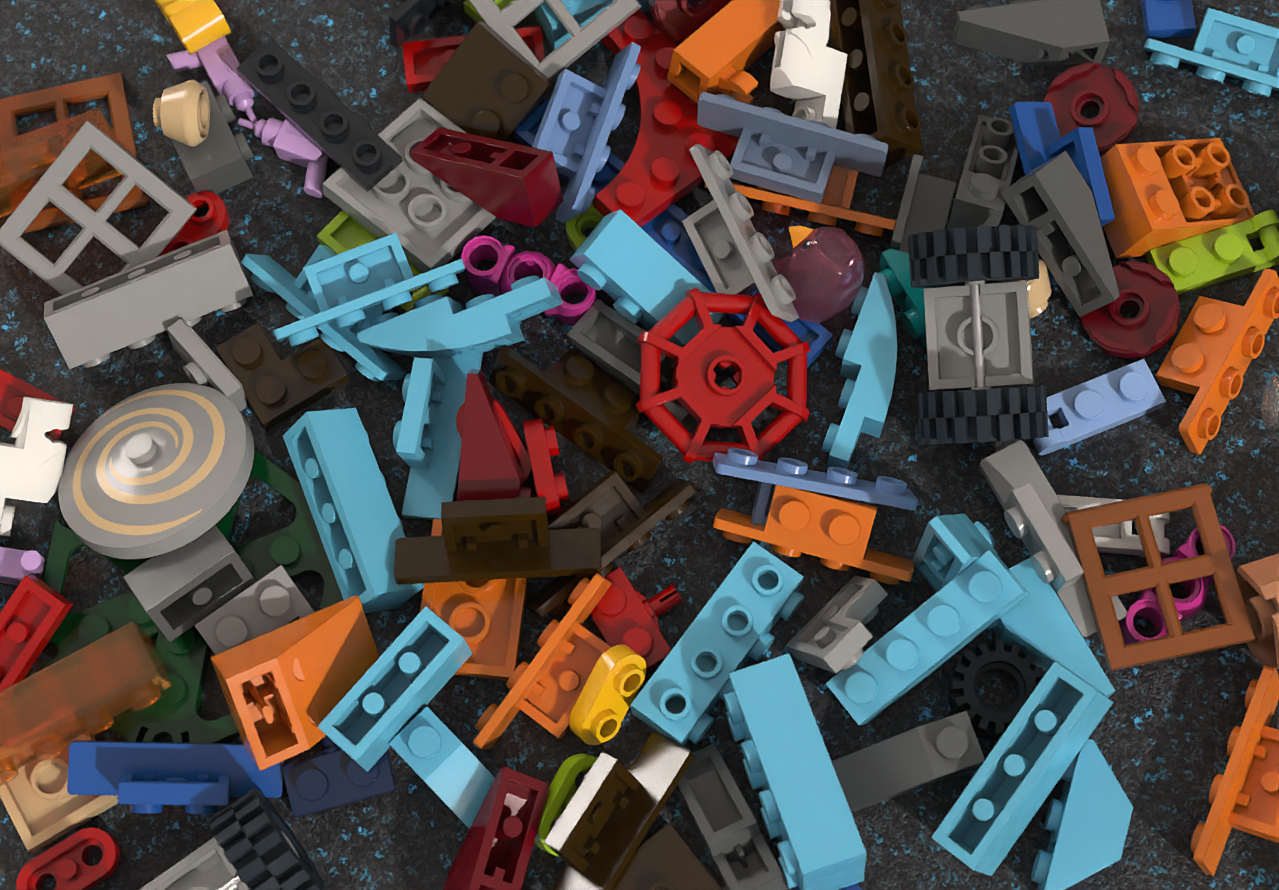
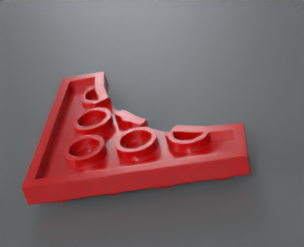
(660, 163)

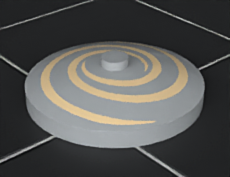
(156, 471)

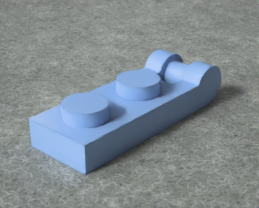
(1100, 405)

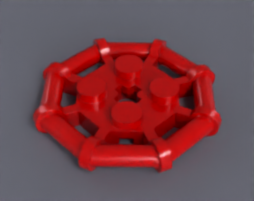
(724, 347)

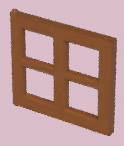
(59, 98)
(1159, 576)

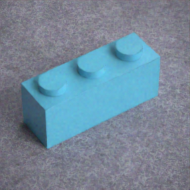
(636, 274)
(396, 688)

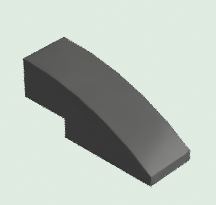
(613, 347)
(728, 825)

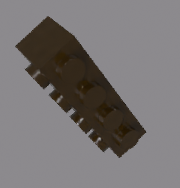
(877, 74)

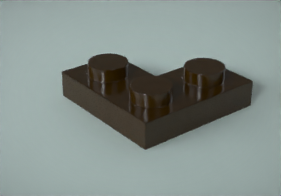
(281, 386)

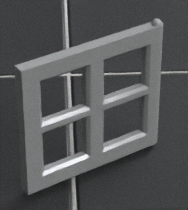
(581, 38)
(94, 223)

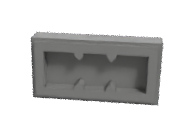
(203, 365)

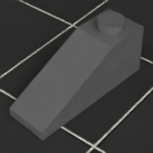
(1067, 231)
(909, 761)

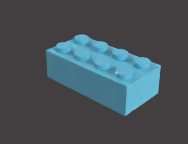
(797, 778)

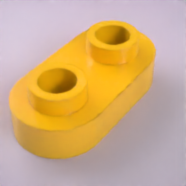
(607, 695)

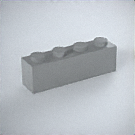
(147, 300)

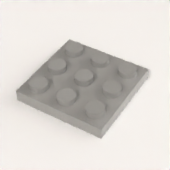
(411, 201)

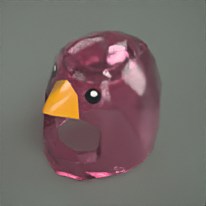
(822, 271)

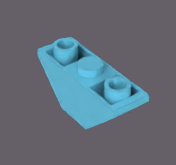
(1085, 823)

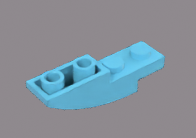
(446, 330)
(870, 361)

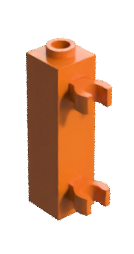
(724, 48)

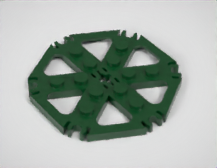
(188, 656)

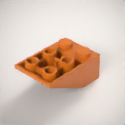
(1170, 193)
(294, 679)

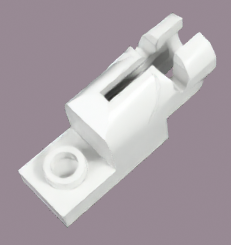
(804, 64)
(36, 461)

